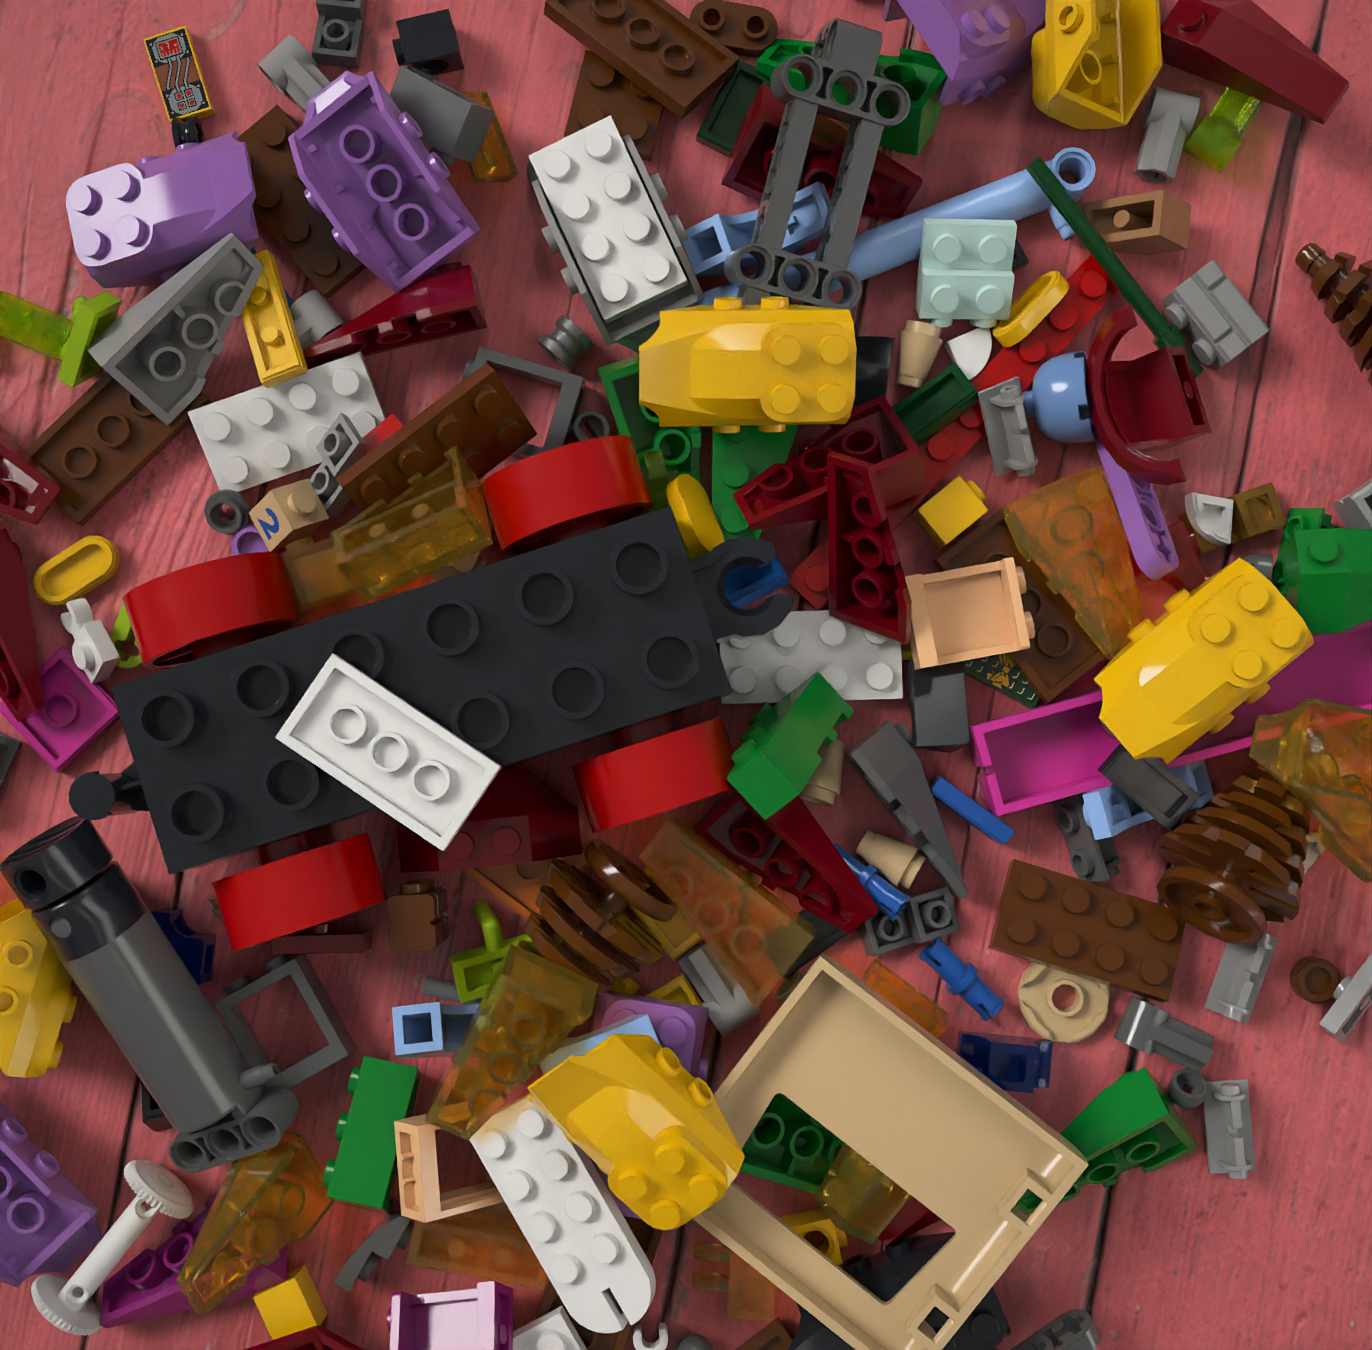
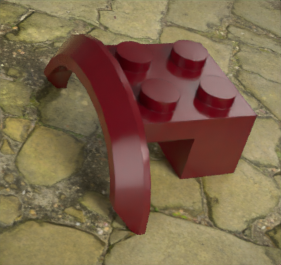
(1142, 402)

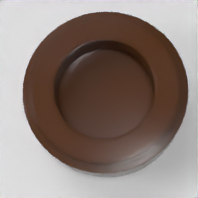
(1314, 979)

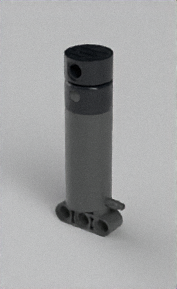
(148, 998)

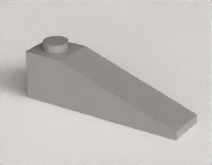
(176, 330)

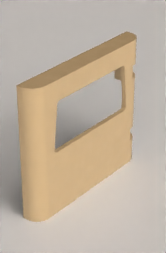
(919, 1121)

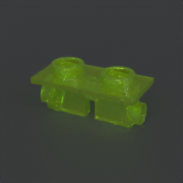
(33, 326)

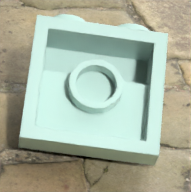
(965, 271)

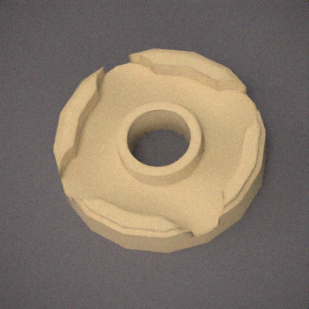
(1057, 1024)

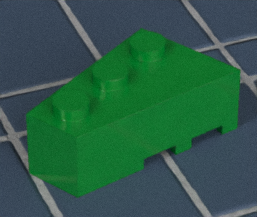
(737, 461)
(783, 744)
(367, 1151)

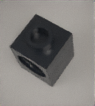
(428, 43)

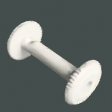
(63, 1300)

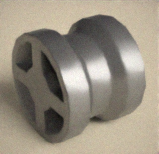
(565, 343)

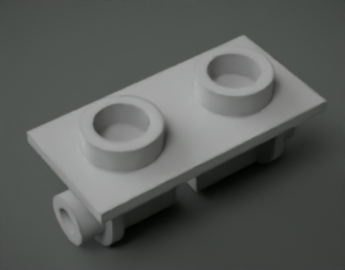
(1008, 428)
(1240, 978)
(1229, 1128)

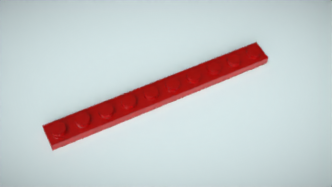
(1087, 294)

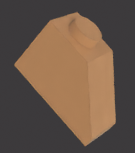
(1142, 222)

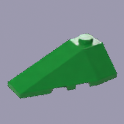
(912, 69)

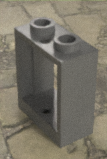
(567, 404)
(339, 1040)

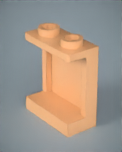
(968, 613)

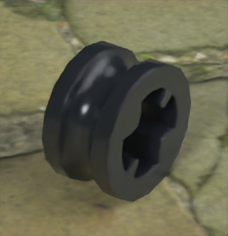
(187, 131)

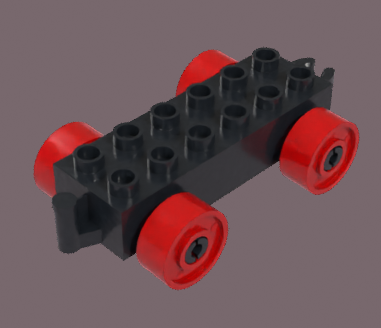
(518, 658)

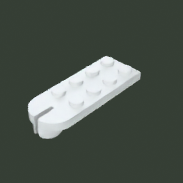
(567, 1218)

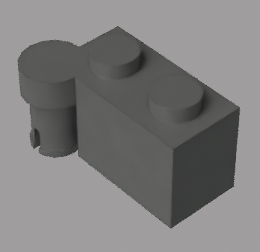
(446, 117)

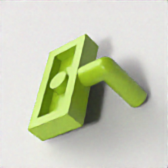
(89, 321)
(476, 967)

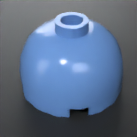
(1060, 399)

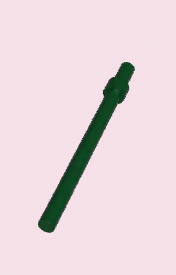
(1164, 333)

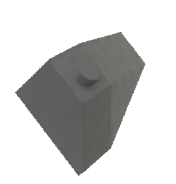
(898, 781)

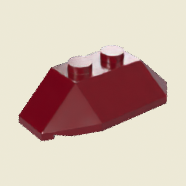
(511, 824)

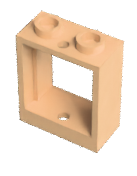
(420, 1181)

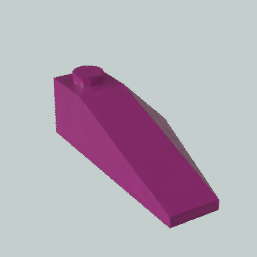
(149, 1285)

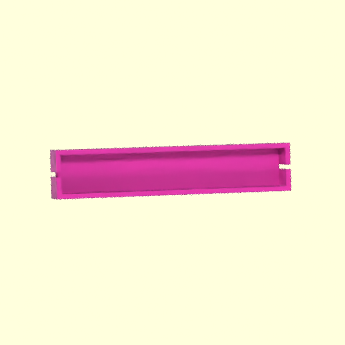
(1062, 744)

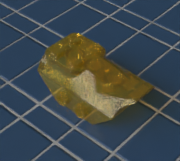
(1326, 762)

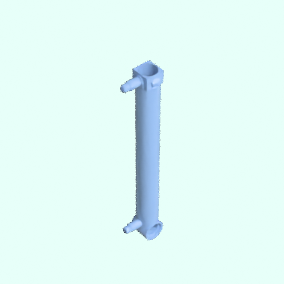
(900, 239)

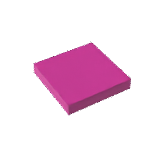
(72, 713)

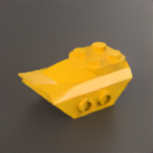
(1095, 60)
(749, 365)
(1199, 662)
(32, 996)
(643, 1127)

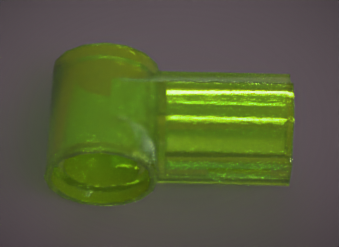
(1221, 131)

